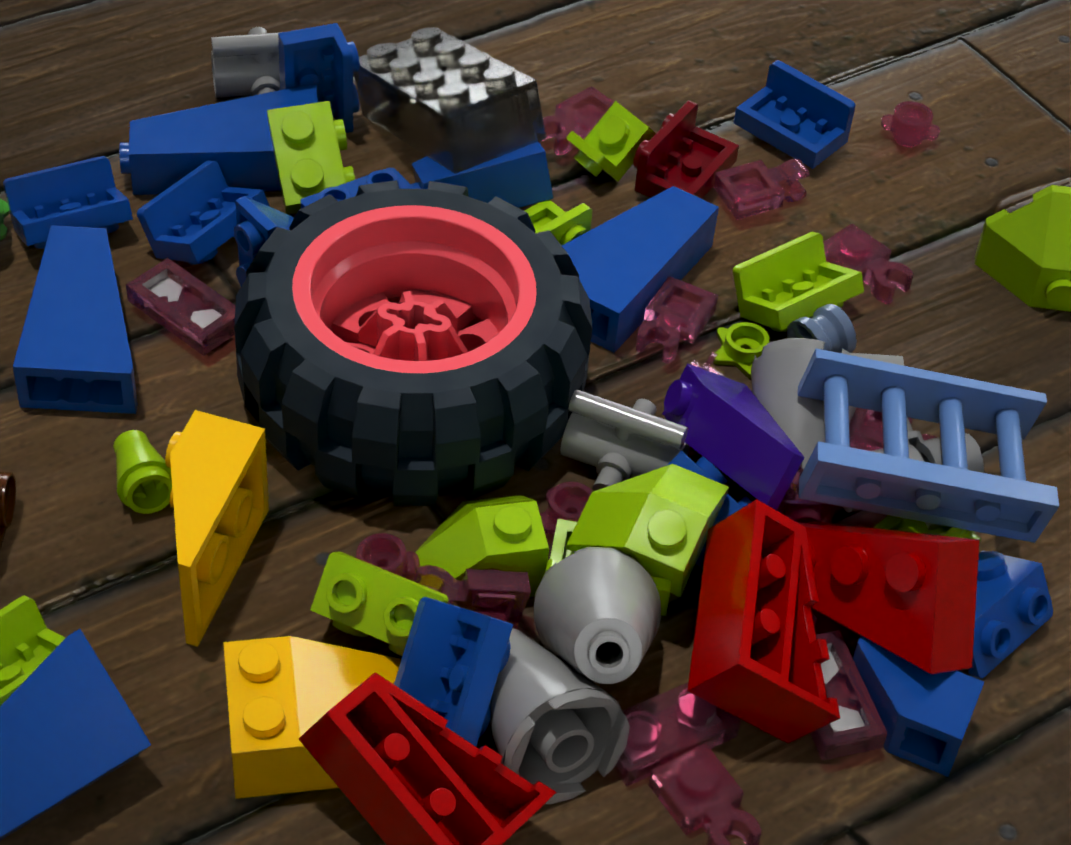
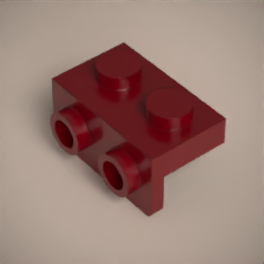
(682, 156)

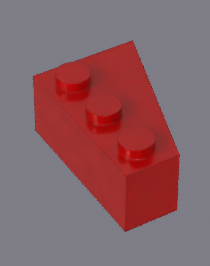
(899, 590)
(756, 626)
(417, 775)

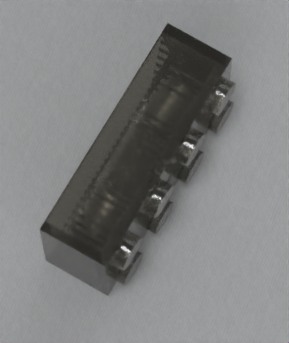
(449, 99)

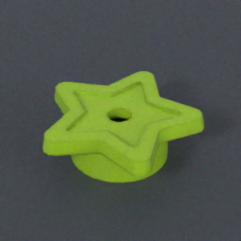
(734, 341)

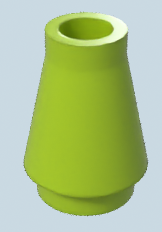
(141, 473)

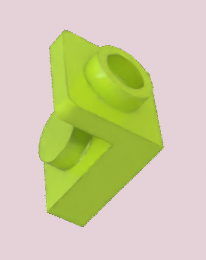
(611, 142)

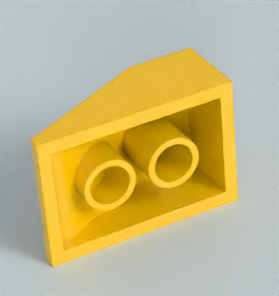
(217, 507)
(276, 695)

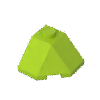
(1032, 249)
(655, 519)
(490, 535)

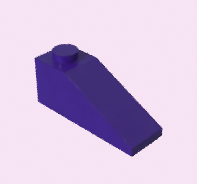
(734, 432)

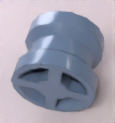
(827, 325)

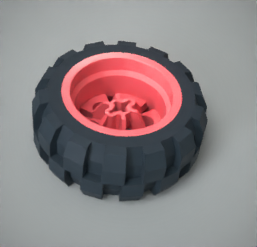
(362, 349)

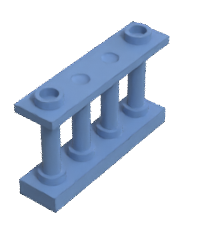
(916, 488)

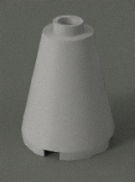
(776, 383)
(598, 613)
(553, 721)

